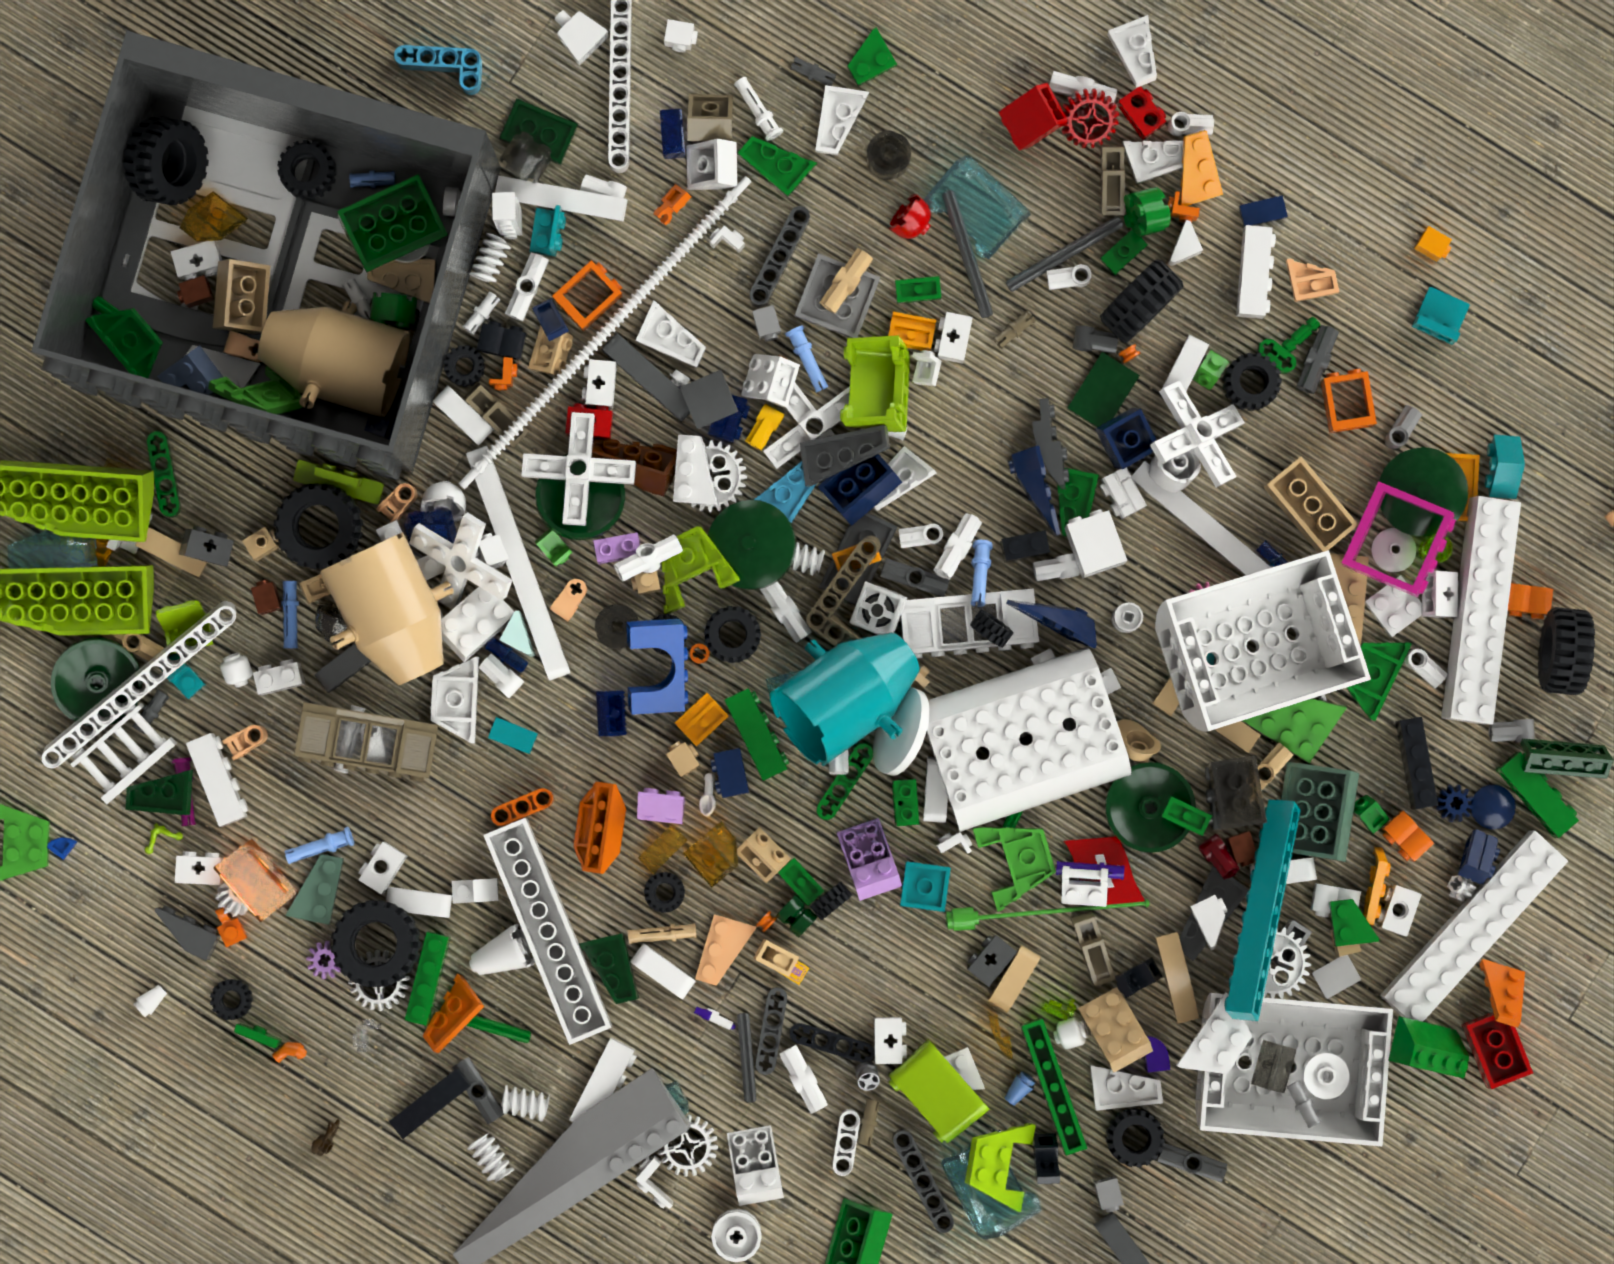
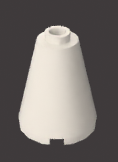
(503, 953)

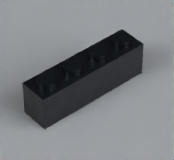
(1416, 763)

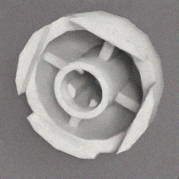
(444, 497)

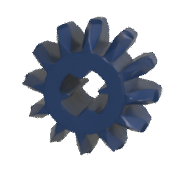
(1460, 810)

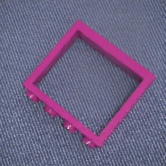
(1364, 526)

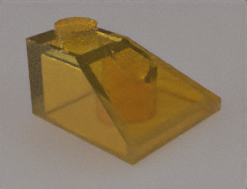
(211, 219)
(714, 854)

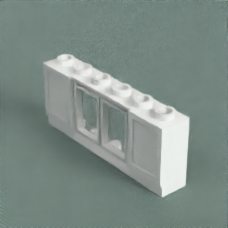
(944, 623)

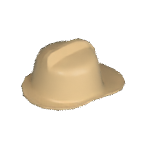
(1138, 741)

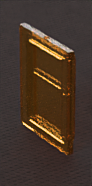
(256, 880)

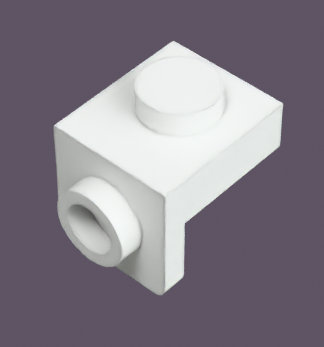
(733, 238)
(926, 368)
(948, 841)

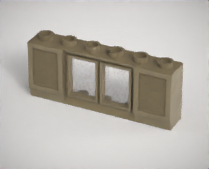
(365, 741)

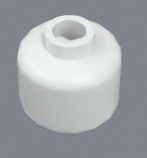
(236, 669)
(1071, 1033)

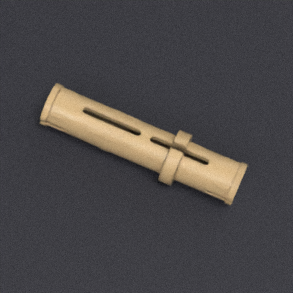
(662, 933)

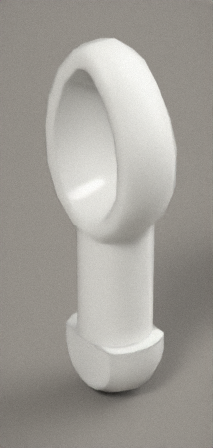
(707, 801)

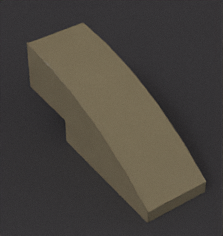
(1112, 179)
(492, 412)
(1093, 948)

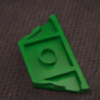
(128, 339)
(1383, 666)

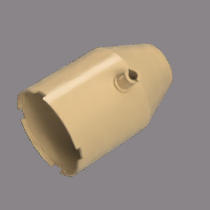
(336, 356)
(389, 609)

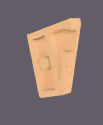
(1311, 281)

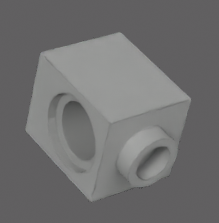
(766, 323)
(1108, 1194)

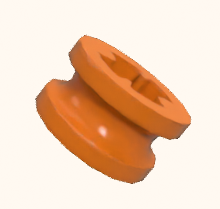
(1129, 353)
(701, 647)
(766, 921)

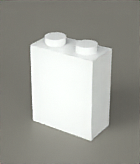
(1095, 543)

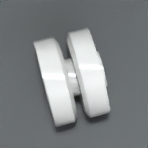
(736, 1248)

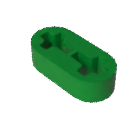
(1279, 351)

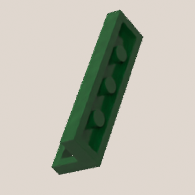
(1566, 760)

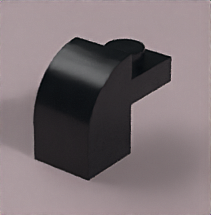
(1138, 977)
(1046, 1158)

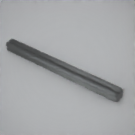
(1064, 253)
(967, 254)

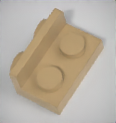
(550, 355)

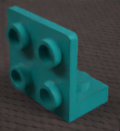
(546, 231)
(1441, 315)

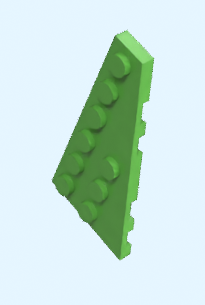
(1299, 726)

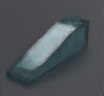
(52, 551)

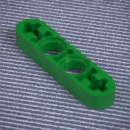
(167, 473)
(847, 783)

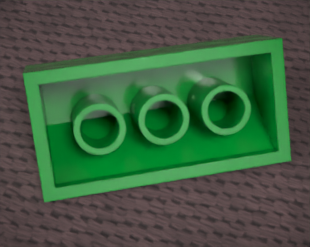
(1429, 1047)
(858, 1234)

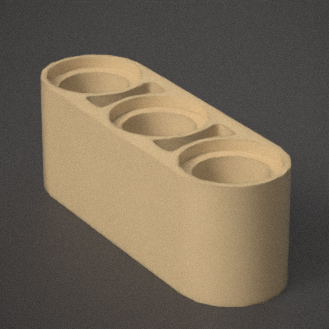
(1014, 978)

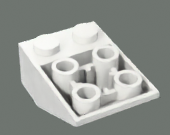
(755, 1165)

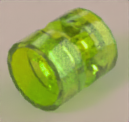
(1441, 557)

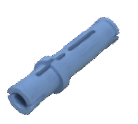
(290, 614)

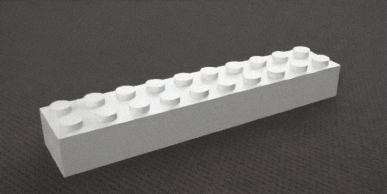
(1482, 610)
(1474, 927)
(548, 931)

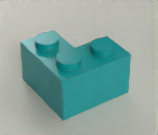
(1505, 466)

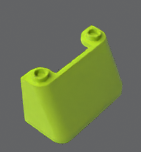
(877, 383)
(938, 1092)

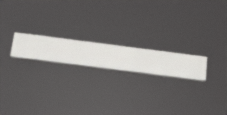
(1201, 524)

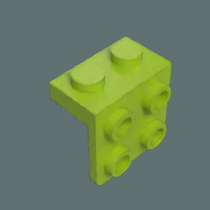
(179, 618)

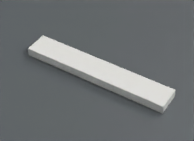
(569, 199)

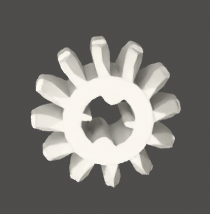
(230, 901)

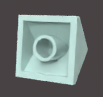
(517, 635)

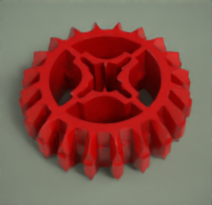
(1098, 120)

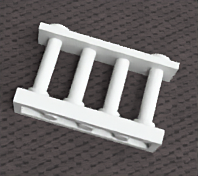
(127, 774)

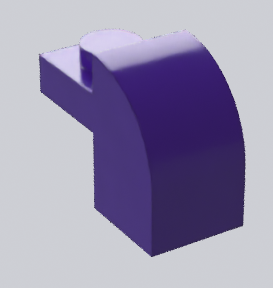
(1159, 1058)

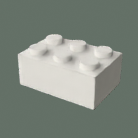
(474, 622)

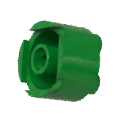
(1146, 212)
(394, 310)

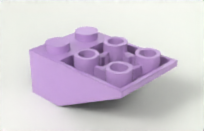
(660, 807)
(869, 859)

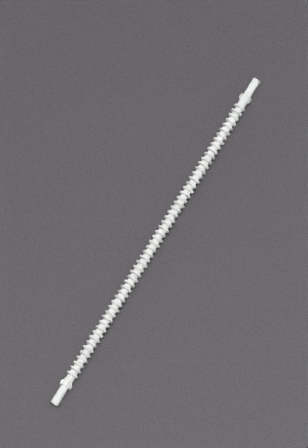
(731, 197)

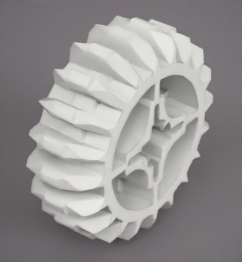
(379, 990)
(691, 1160)

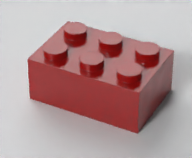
(1496, 1051)

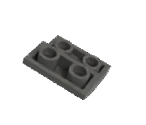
(709, 399)

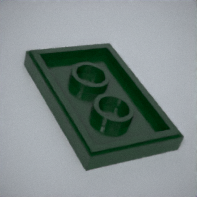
(542, 126)
(1103, 391)

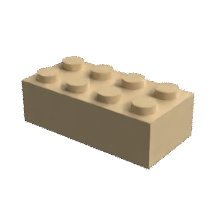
(1310, 505)

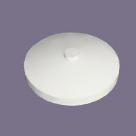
(912, 715)

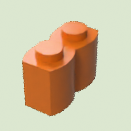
(1529, 600)
(1406, 836)

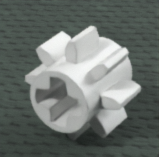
(1461, 888)

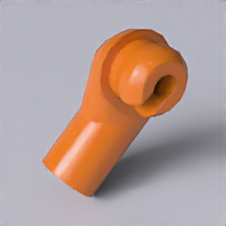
(290, 1049)

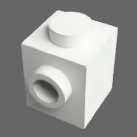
(680, 35)

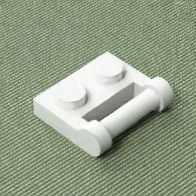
(1084, 892)

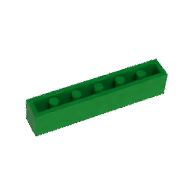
(1053, 1086)

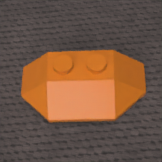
(599, 827)

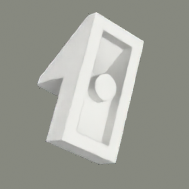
(475, 890)

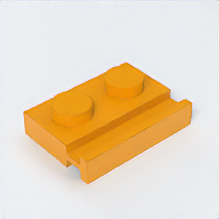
(913, 330)
(701, 719)

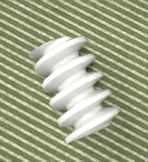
(490, 258)
(808, 559)
(524, 1103)
(490, 1158)

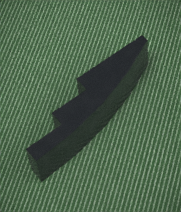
(430, 1103)

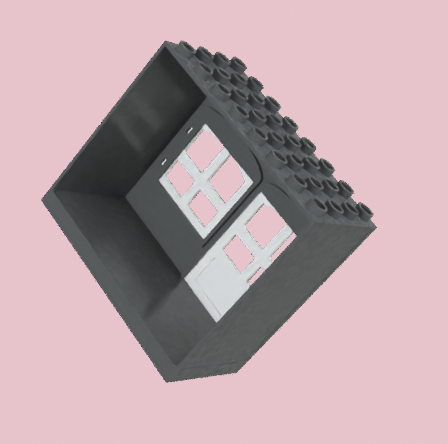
(246, 125)

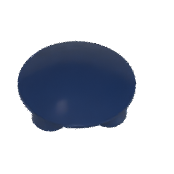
(1493, 807)

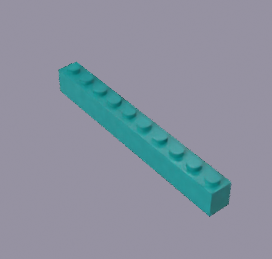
(1262, 910)

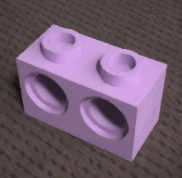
(616, 548)

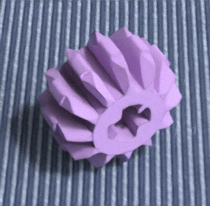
(318, 956)

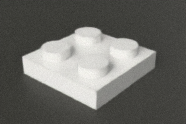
(1394, 608)

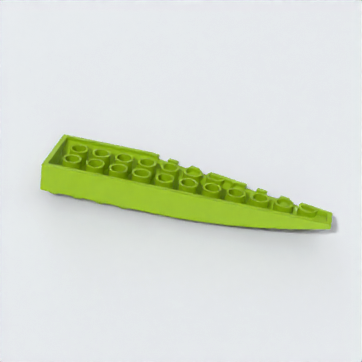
(78, 499)
(79, 599)

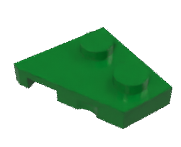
(871, 59)
(1349, 924)

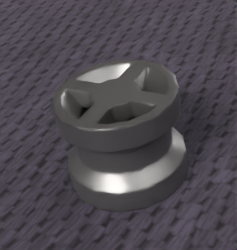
(871, 1079)

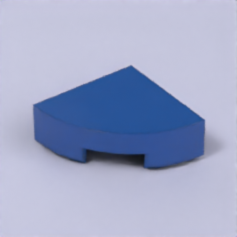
(62, 846)

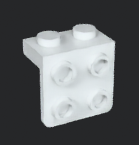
(647, 1168)

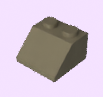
(709, 117)

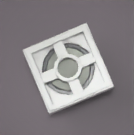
(879, 610)

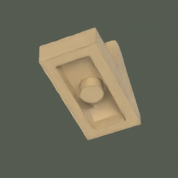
(776, 957)

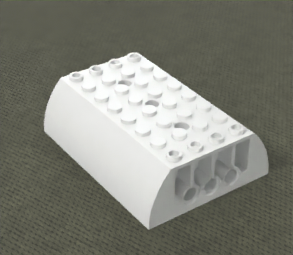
(1261, 610)
(1020, 775)
(1351, 1032)

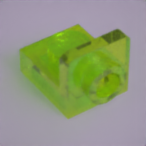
(1054, 1008)

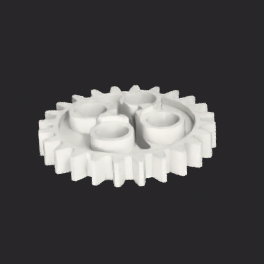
(734, 477)
(1281, 943)

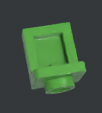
(1210, 370)
(553, 547)

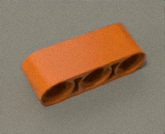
(511, 807)

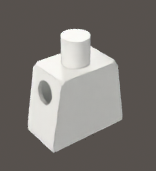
(580, 35)

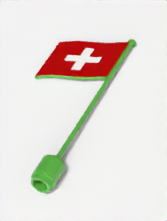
(1091, 851)

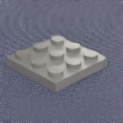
(851, 313)

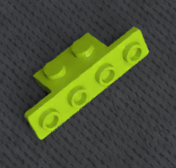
(354, 485)

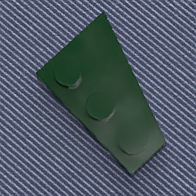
(162, 795)
(613, 965)

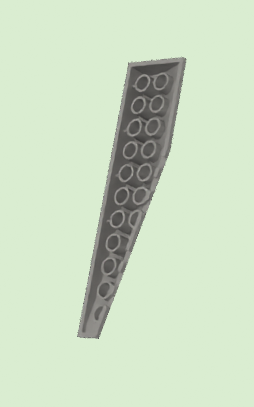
(582, 1160)

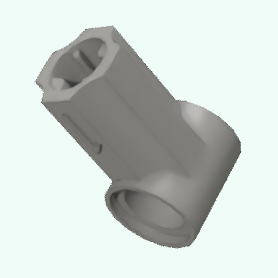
(1403, 426)
(1511, 731)

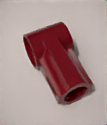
(1216, 852)

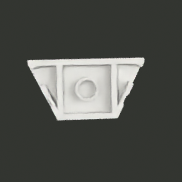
(456, 699)
(1217, 1042)

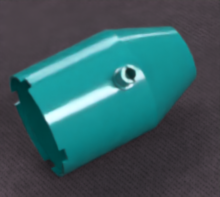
(845, 694)

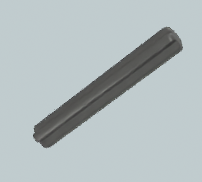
(746, 1057)

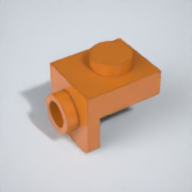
(1180, 211)
(509, 371)

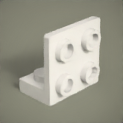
(770, 379)

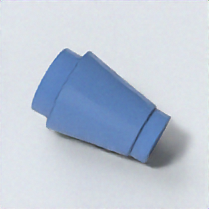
(1020, 1088)

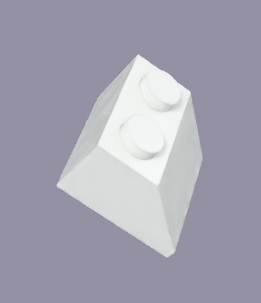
(711, 165)
(1210, 918)

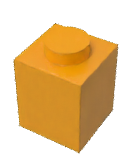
(1433, 244)

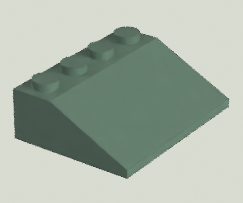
(1326, 808)

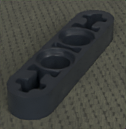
(830, 1046)

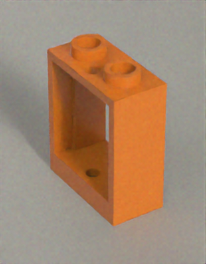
(572, 312)
(1349, 424)

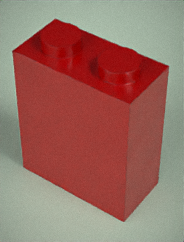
(1033, 116)

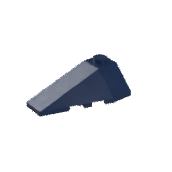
(1030, 474)
(1063, 620)

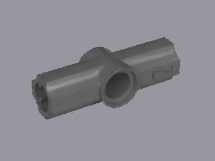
(1317, 359)
(900, 573)
(487, 1103)
(1205, 1166)

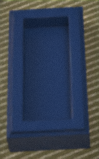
(1263, 211)
(550, 319)

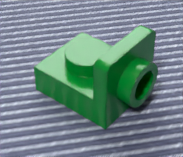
(1370, 813)

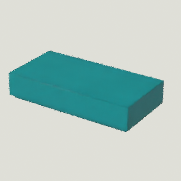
(513, 735)

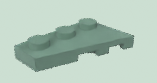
(319, 891)

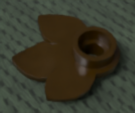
(324, 1143)

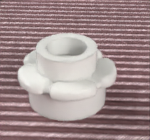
(679, 378)

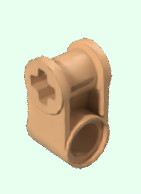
(241, 346)
(396, 503)
(566, 602)
(242, 743)

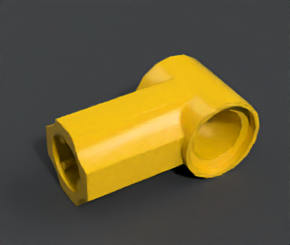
(767, 422)

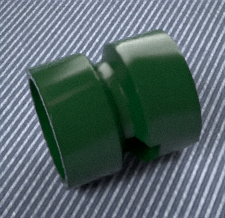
(796, 916)

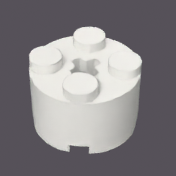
(1176, 473)

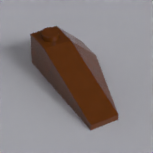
(653, 464)

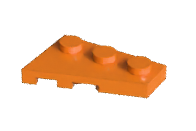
(1506, 991)

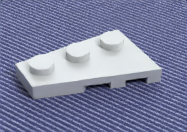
(965, 1066)

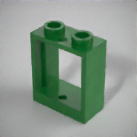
(908, 812)

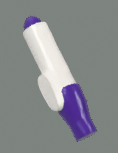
(713, 1016)

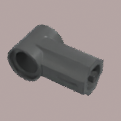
(1089, 339)

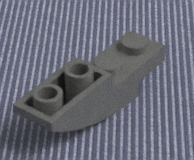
(1052, 451)

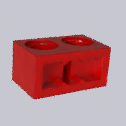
(1136, 115)

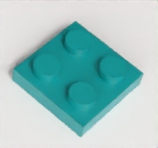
(925, 886)

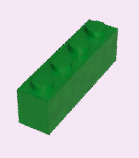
(756, 735)
(1538, 796)
(427, 978)

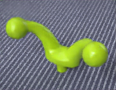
(158, 830)

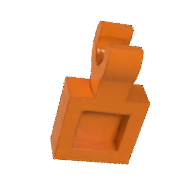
(672, 201)
(230, 930)

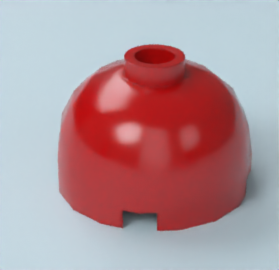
(911, 219)

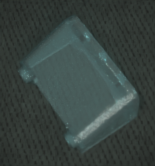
(985, 205)
(985, 1213)

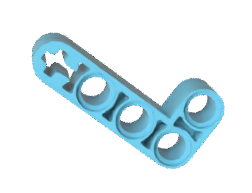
(437, 63)

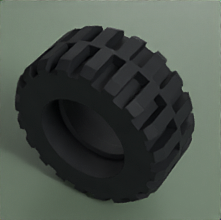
(145, 157)
(1141, 300)
(288, 525)
(1566, 651)
(345, 937)

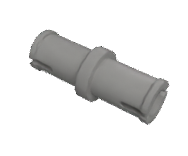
(1303, 1104)

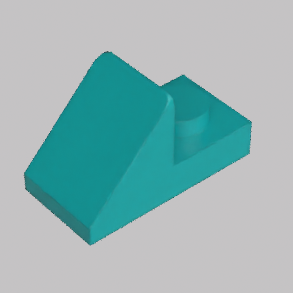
(185, 679)

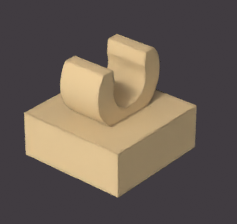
(920, 681)

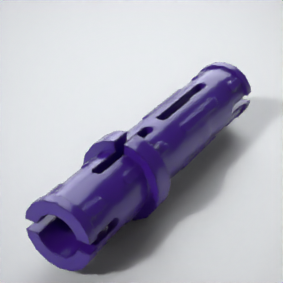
(1114, 871)

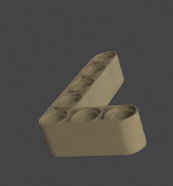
(839, 593)

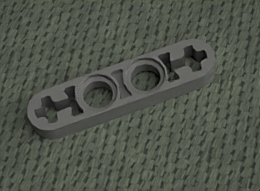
(768, 1030)

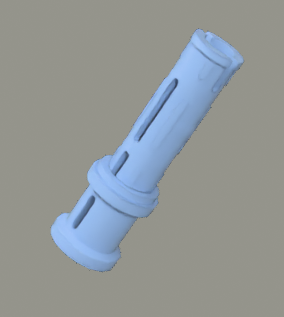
(802, 348)
(980, 564)
(328, 843)

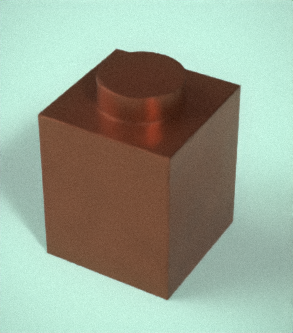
(195, 292)
(266, 597)
(1242, 848)

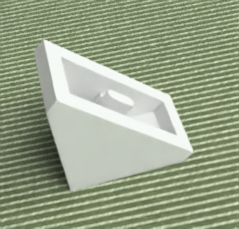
(1186, 245)

